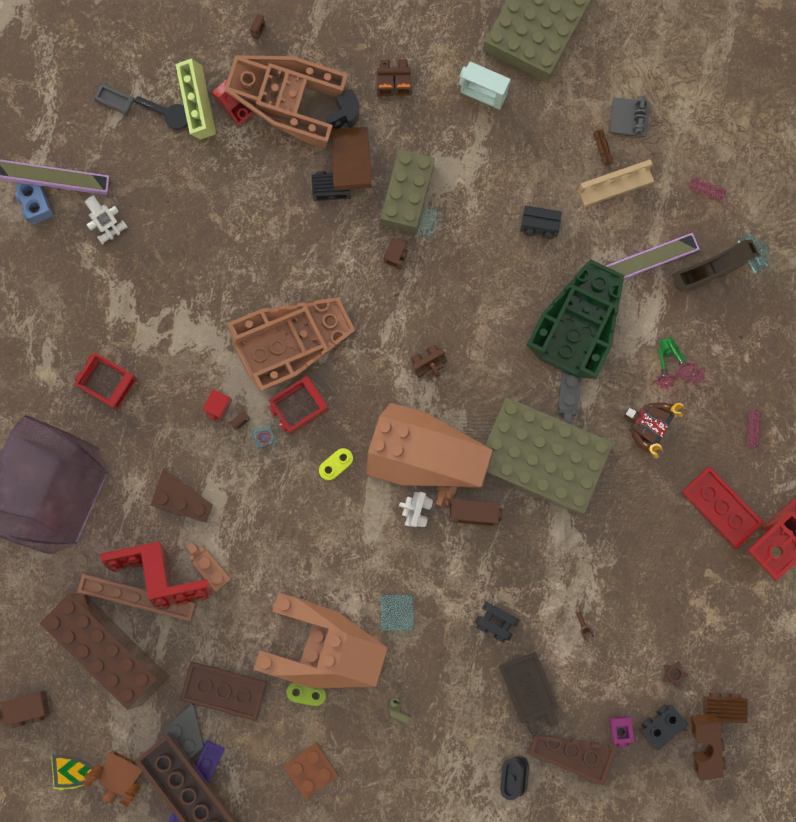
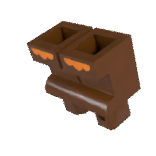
(387, 75)

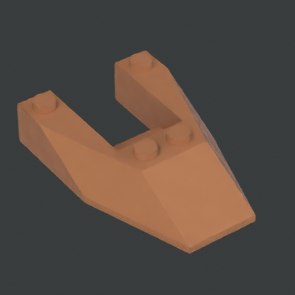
(275, 88)
(335, 652)

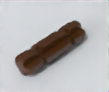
(603, 147)

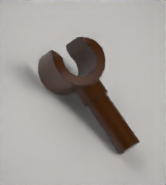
(584, 628)

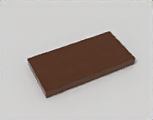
(351, 158)
(223, 691)

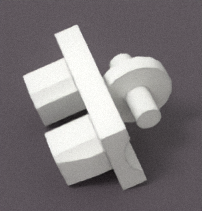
(413, 508)

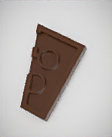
(180, 499)

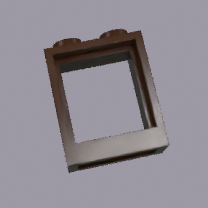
(475, 512)

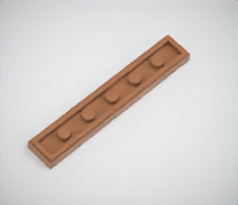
(130, 596)

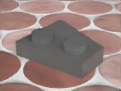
(186, 731)

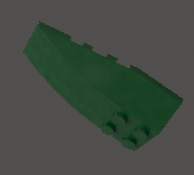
(580, 322)

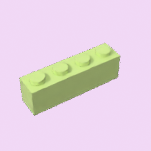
(195, 99)

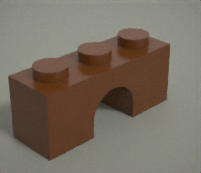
(709, 762)

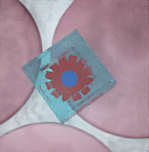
(263, 436)

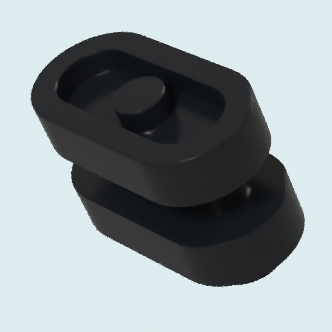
(501, 633)
(514, 777)

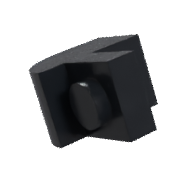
(348, 110)

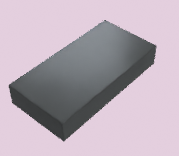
(114, 99)

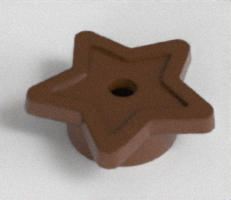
(680, 674)

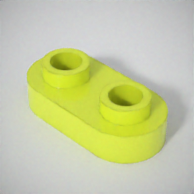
(336, 464)

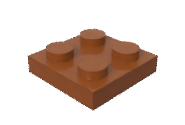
(310, 771)

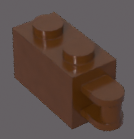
(24, 708)

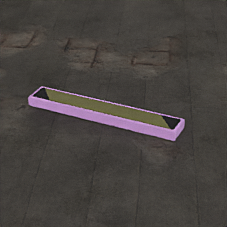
(53, 177)
(656, 256)

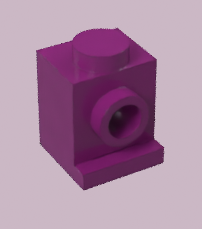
(624, 723)

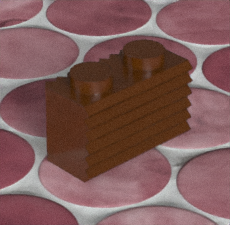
(727, 709)

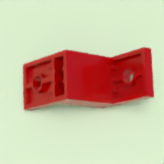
(779, 533)
(156, 575)

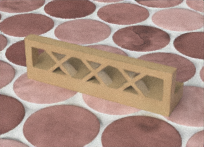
(616, 183)

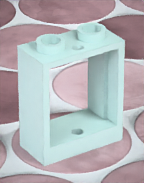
(484, 85)

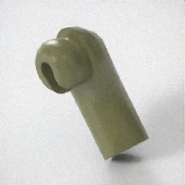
(395, 711)

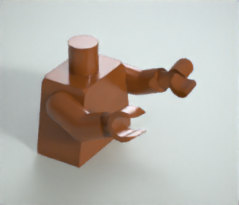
(118, 776)

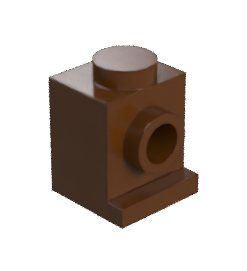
(395, 253)

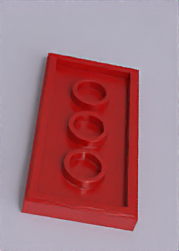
(722, 507)

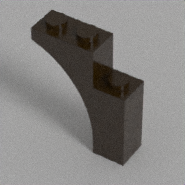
(715, 267)

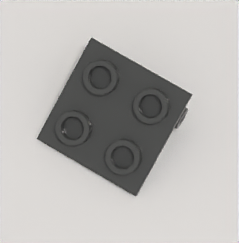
(630, 116)

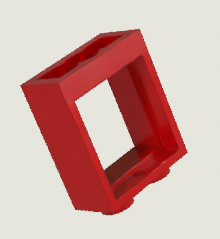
(304, 382)
(120, 392)

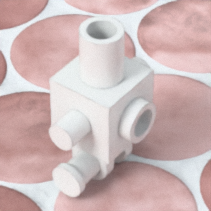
(103, 219)

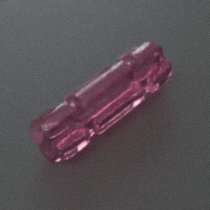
(707, 188)
(754, 428)

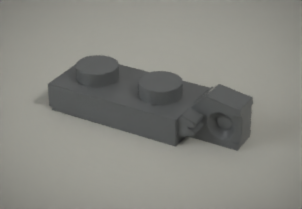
(568, 396)

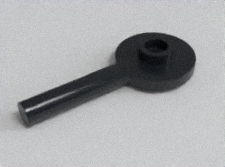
(174, 115)

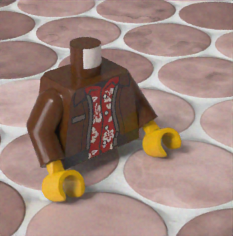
(651, 424)

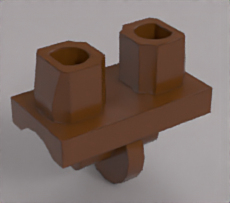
(429, 364)

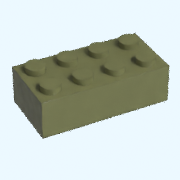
(407, 191)

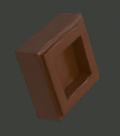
(257, 26)
(240, 420)

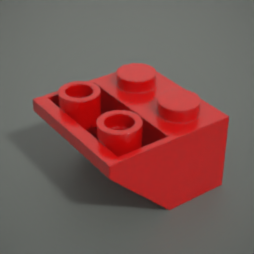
(230, 105)

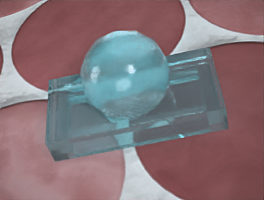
(763, 249)

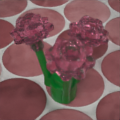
(686, 369)

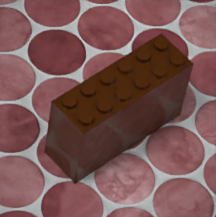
(104, 650)

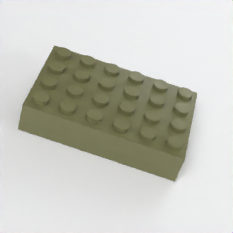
(535, 33)
(546, 456)

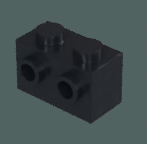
(663, 726)

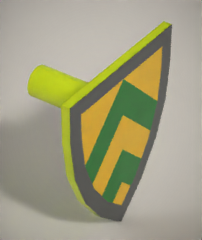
(69, 771)

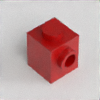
(216, 405)

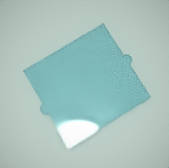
(427, 222)
(397, 612)

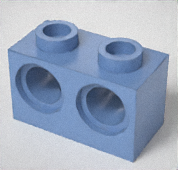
(37, 199)

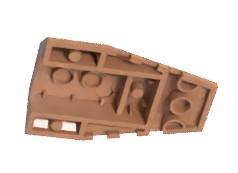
(288, 339)
(424, 451)

